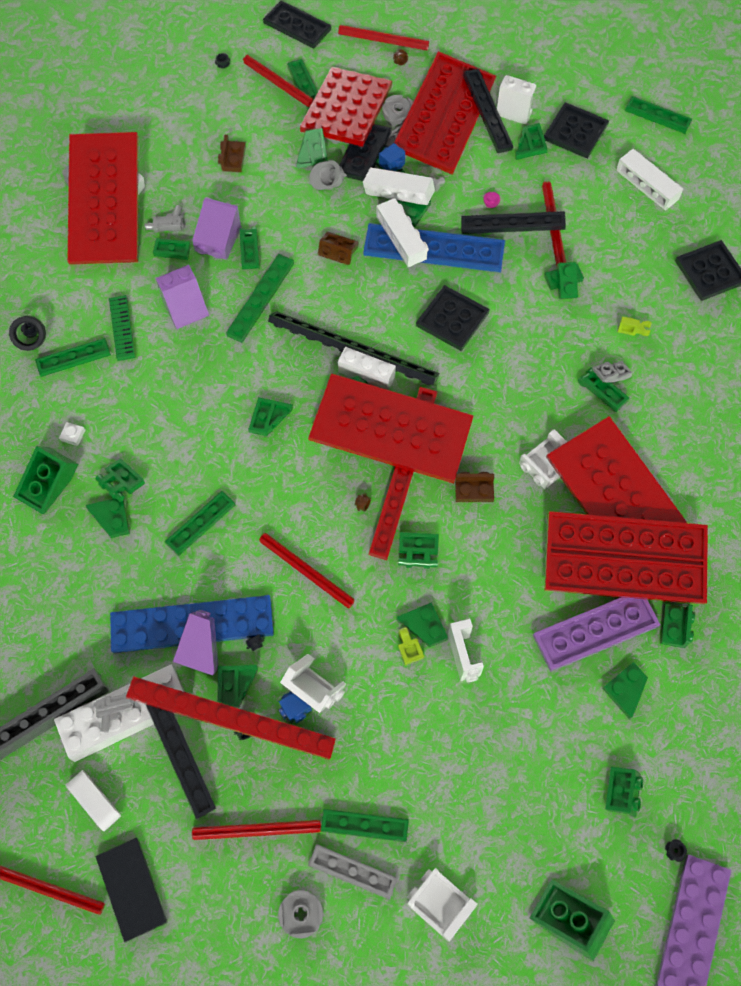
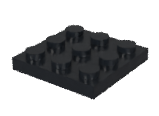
(576, 130)
(710, 270)
(452, 317)

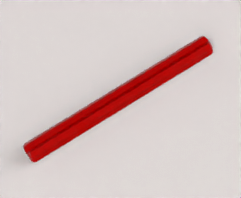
(383, 37)
(278, 81)
(555, 234)
(307, 570)
(253, 830)
(51, 890)

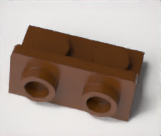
(231, 155)
(337, 248)
(474, 487)

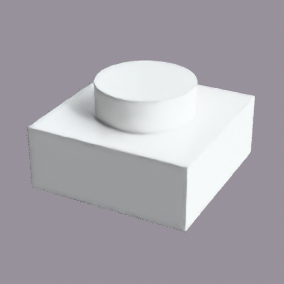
(72, 434)

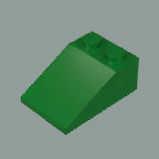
(44, 478)
(573, 919)

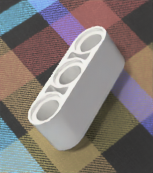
(93, 800)

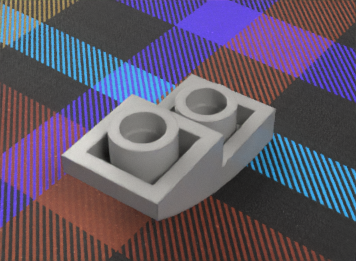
(612, 373)

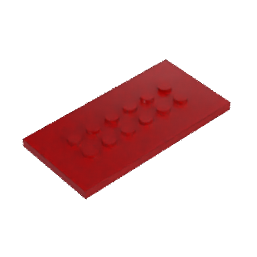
(441, 115)
(103, 198)
(391, 428)
(611, 477)
(626, 557)

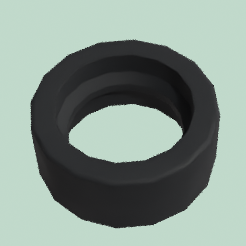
(13, 333)

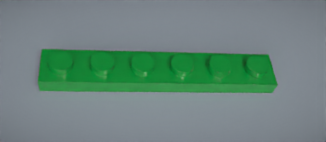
(260, 298)

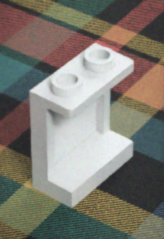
(515, 99)
(538, 465)
(456, 634)
(311, 686)
(440, 904)

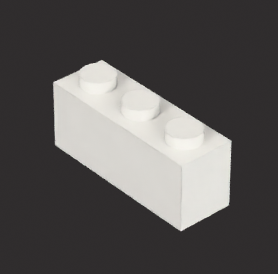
(368, 368)

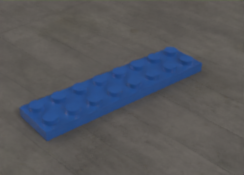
(443, 249)
(165, 625)

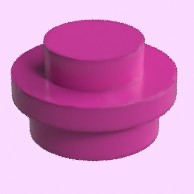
(491, 199)

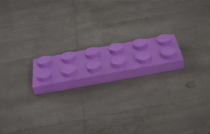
(595, 631)
(694, 924)

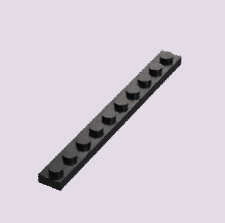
(332, 339)

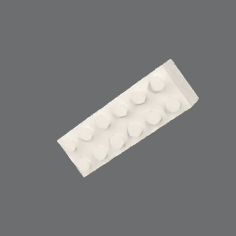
(81, 727)

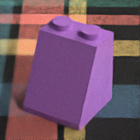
(216, 229)
(182, 296)
(198, 644)

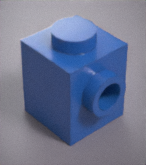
(392, 158)
(293, 708)

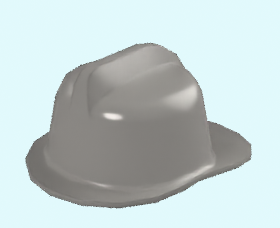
(326, 175)

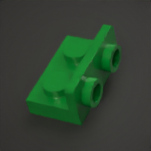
(677, 625)
(624, 791)

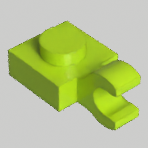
(632, 326)
(409, 649)

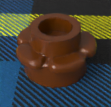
(400, 57)
(362, 502)

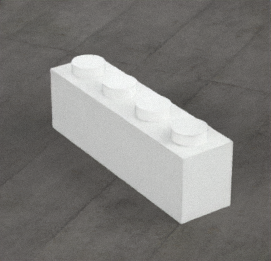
(649, 179)
(399, 186)
(401, 232)

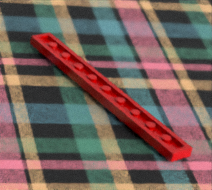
(395, 500)
(230, 718)

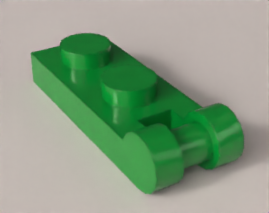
(249, 248)
(604, 391)

